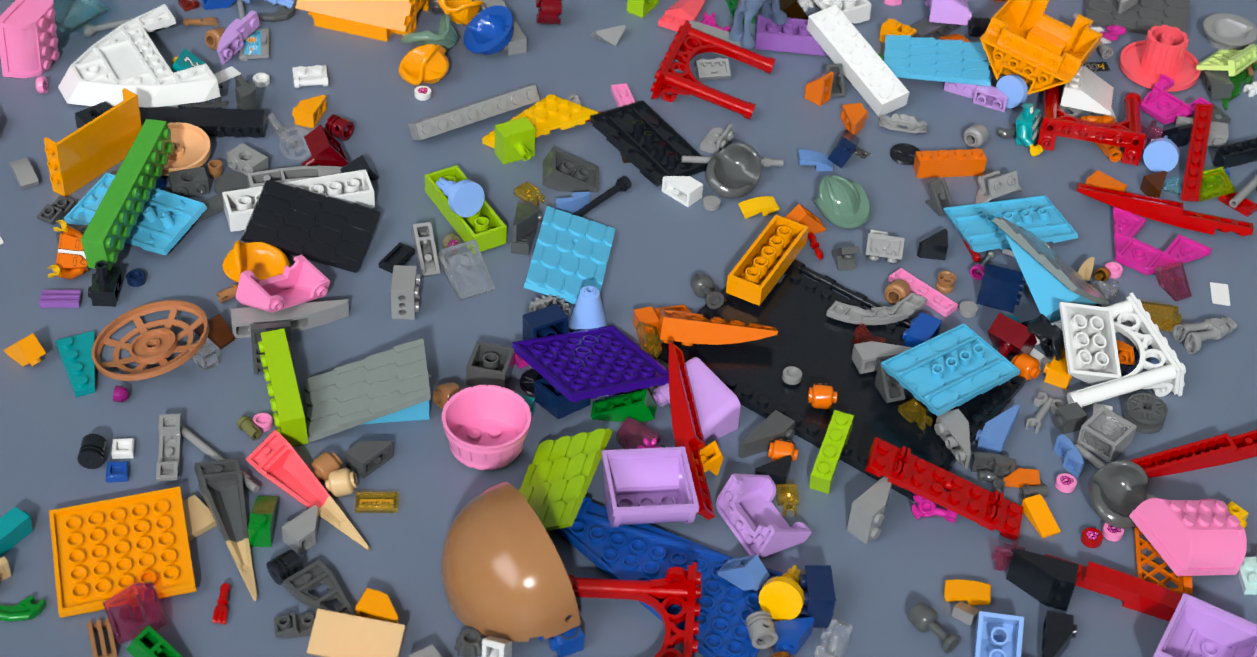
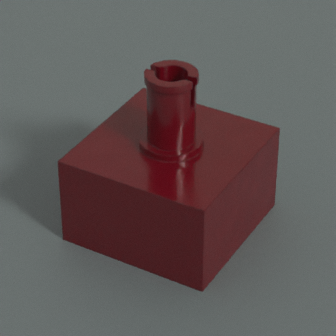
(324, 149)
(1011, 336)

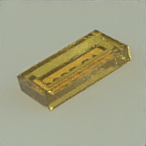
(376, 502)

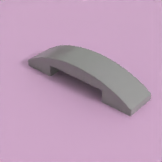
(169, 447)

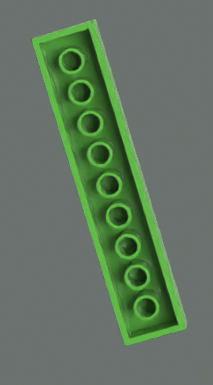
(127, 194)

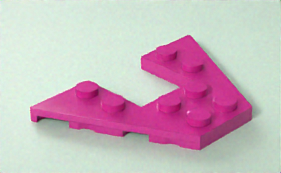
(1143, 256)

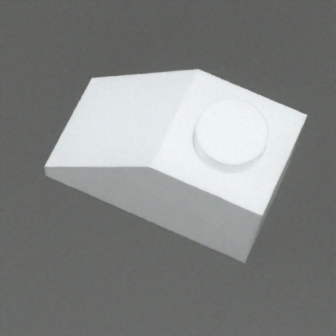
(683, 189)
(496, 647)

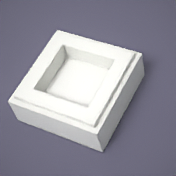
(123, 448)

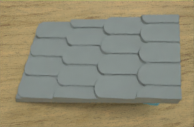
(1047, 274)
(369, 391)

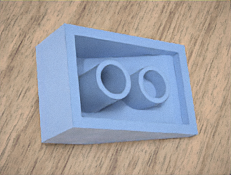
(998, 635)

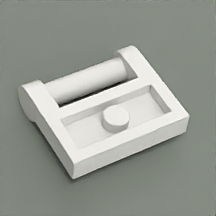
(310, 76)

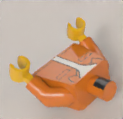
(70, 255)

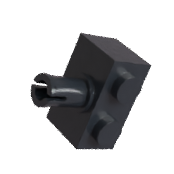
(105, 285)

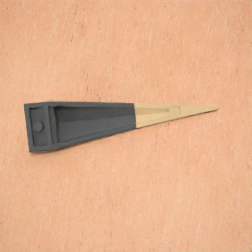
(224, 494)

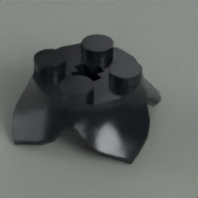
(1049, 336)

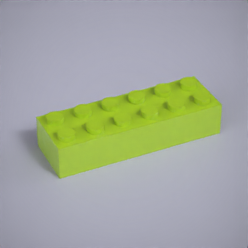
(483, 226)
(282, 387)

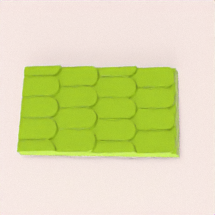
(562, 476)

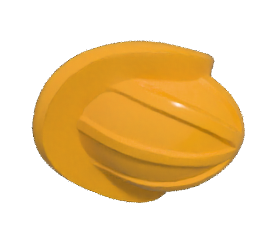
(461, 10)
(424, 64)
(258, 257)

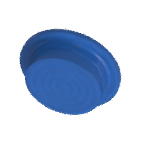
(489, 30)

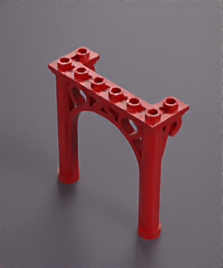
(694, 43)
(1121, 134)
(674, 588)

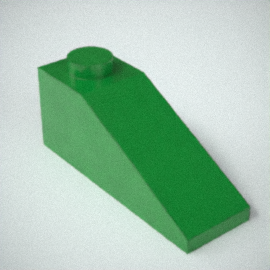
(636, 405)
(263, 521)
(151, 644)

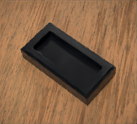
(397, 256)

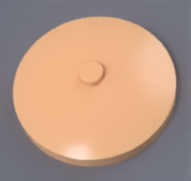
(190, 147)

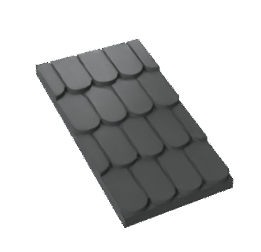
(1140, 16)

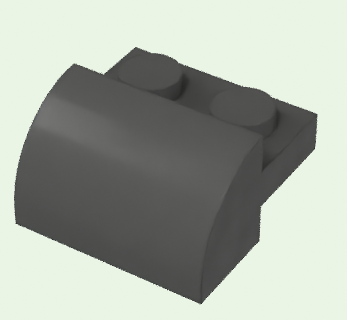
(245, 94)

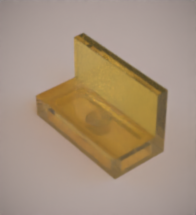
(649, 339)

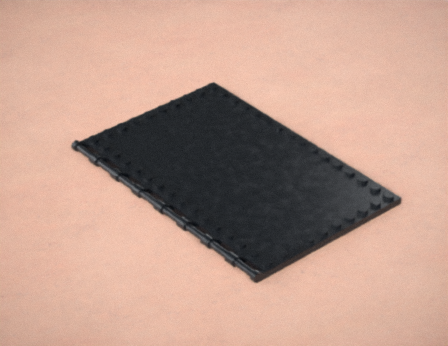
(824, 355)

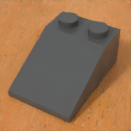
(569, 173)

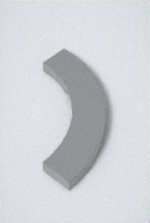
(878, 315)

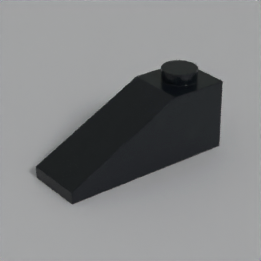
(1057, 633)

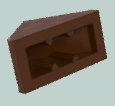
(1153, 184)
(218, 331)

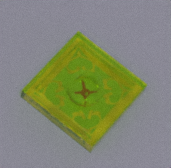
(1215, 184)

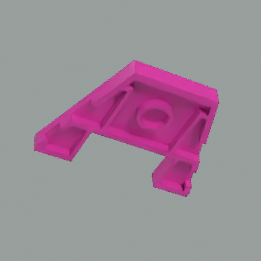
(1164, 105)

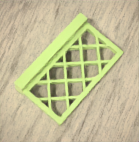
(1230, 60)

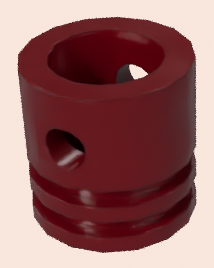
(336, 127)

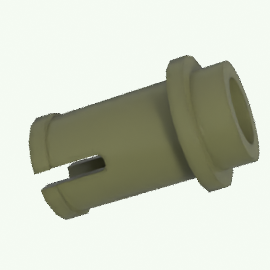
(245, 424)

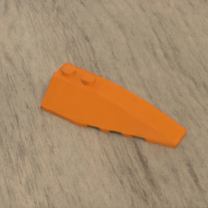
(696, 329)

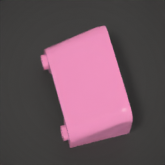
(295, 286)

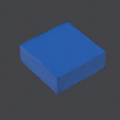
(117, 471)

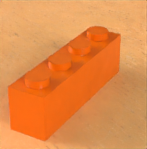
(949, 163)

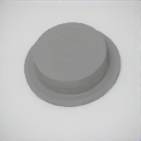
(1229, 31)

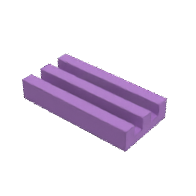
(60, 298)

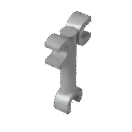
(1045, 403)

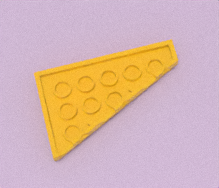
(549, 115)

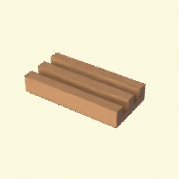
(99, 626)

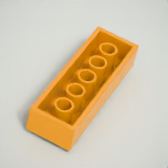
(767, 260)

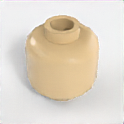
(341, 482)

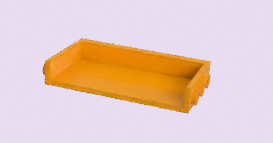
(93, 146)

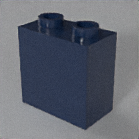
(1000, 288)

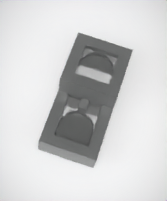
(999, 464)

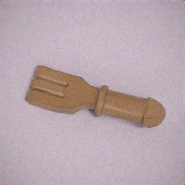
(206, 21)

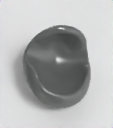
(734, 170)
(1117, 491)

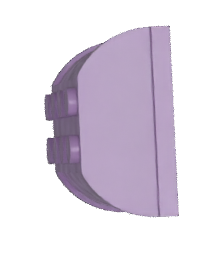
(648, 486)
(1206, 631)

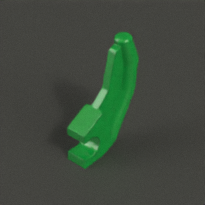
(24, 611)

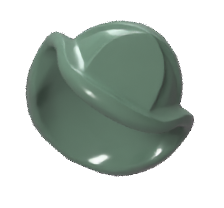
(445, 36)
(842, 202)

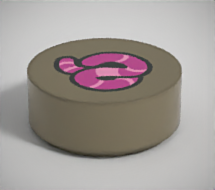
(451, 240)

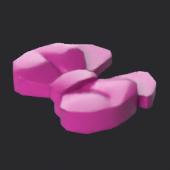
(1114, 32)

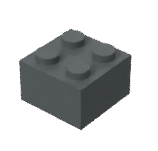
(490, 365)

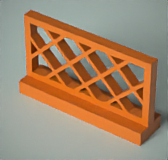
(1183, 582)

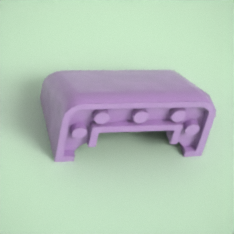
(949, 11)
(715, 402)
(753, 517)

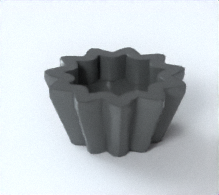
(469, 643)

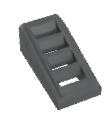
(523, 245)

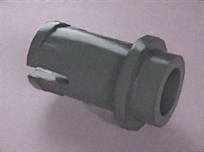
(1028, 491)

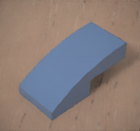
(810, 157)
(573, 203)
(1072, 458)

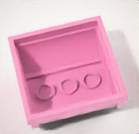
(28, 38)
(1193, 535)

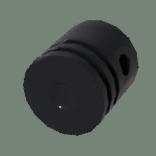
(978, 26)
(92, 451)
(284, 566)

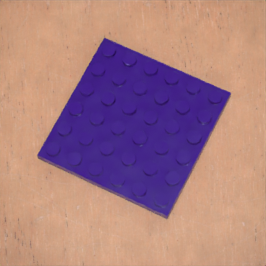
(592, 363)

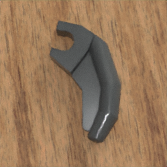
(281, 14)

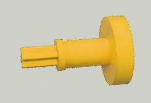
(783, 595)

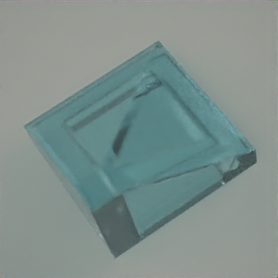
(1173, 185)

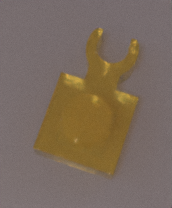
(528, 192)
(916, 412)
(788, 497)

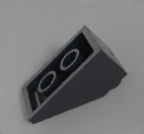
(1043, 577)

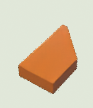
(1022, 477)

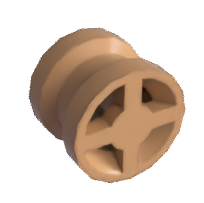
(945, 282)

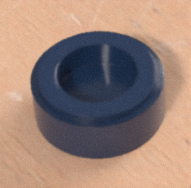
(136, 278)

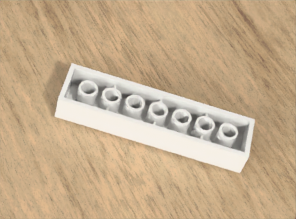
(858, 59)
(348, 187)

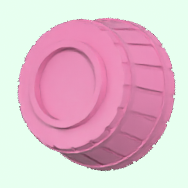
(486, 426)

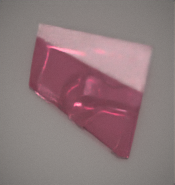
(632, 434)

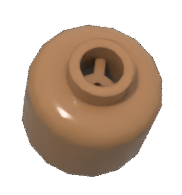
(213, 36)
(896, 291)
(444, 392)
(325, 464)

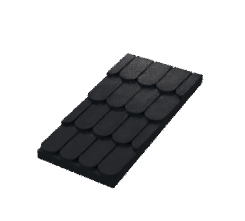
(647, 141)
(311, 225)

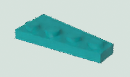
(78, 362)

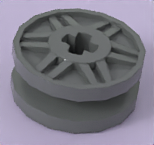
(1146, 412)

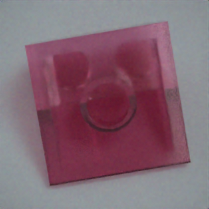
(134, 610)

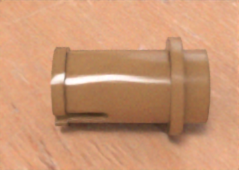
(227, 294)

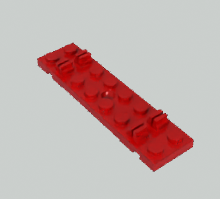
(930, 481)

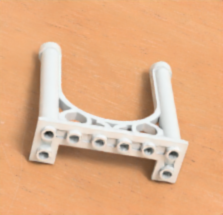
(1161, 377)

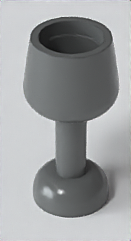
(704, 288)
(925, 619)

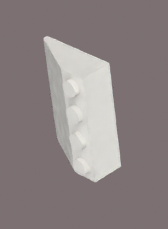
(855, 10)
(1088, 93)
(1090, 342)

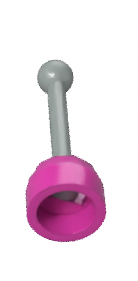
(980, 268)

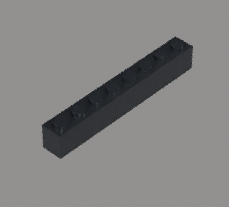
(212, 121)

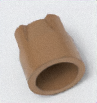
(215, 168)

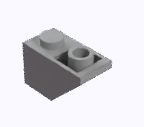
(302, 531)

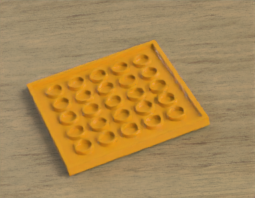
(120, 543)

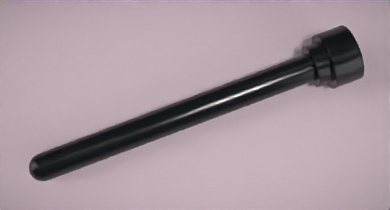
(622, 184)

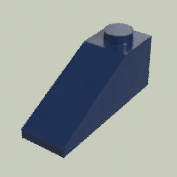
(844, 148)

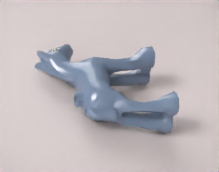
(748, 9)

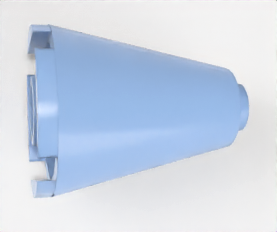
(587, 311)

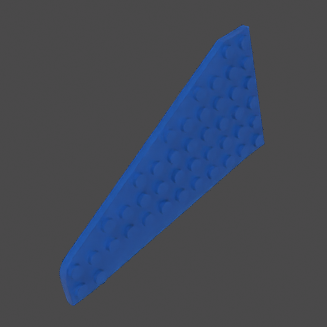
(647, 554)

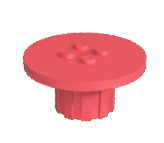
(1160, 54)

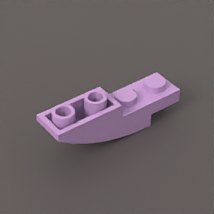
(235, 34)
(981, 95)

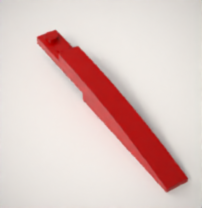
(1165, 211)
(687, 426)
(1200, 454)
(1134, 592)

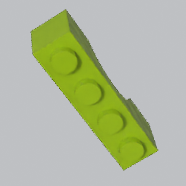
(830, 451)

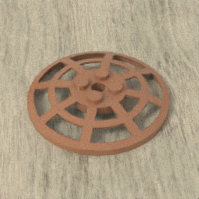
(151, 345)

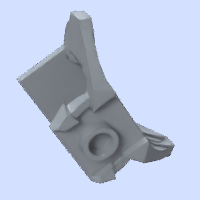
(995, 185)

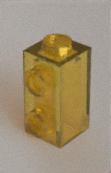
(1163, 315)

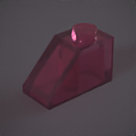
(1173, 280)

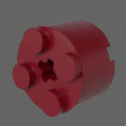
(548, 12)

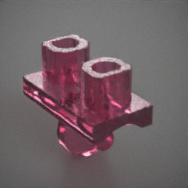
(1152, 132)
(1003, 555)

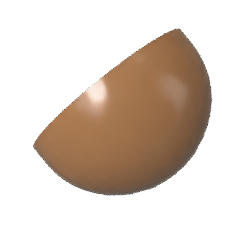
(505, 570)

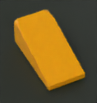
(1040, 516)

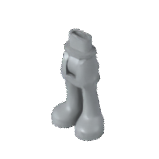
(1211, 329)

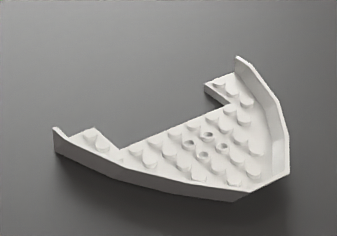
(133, 62)

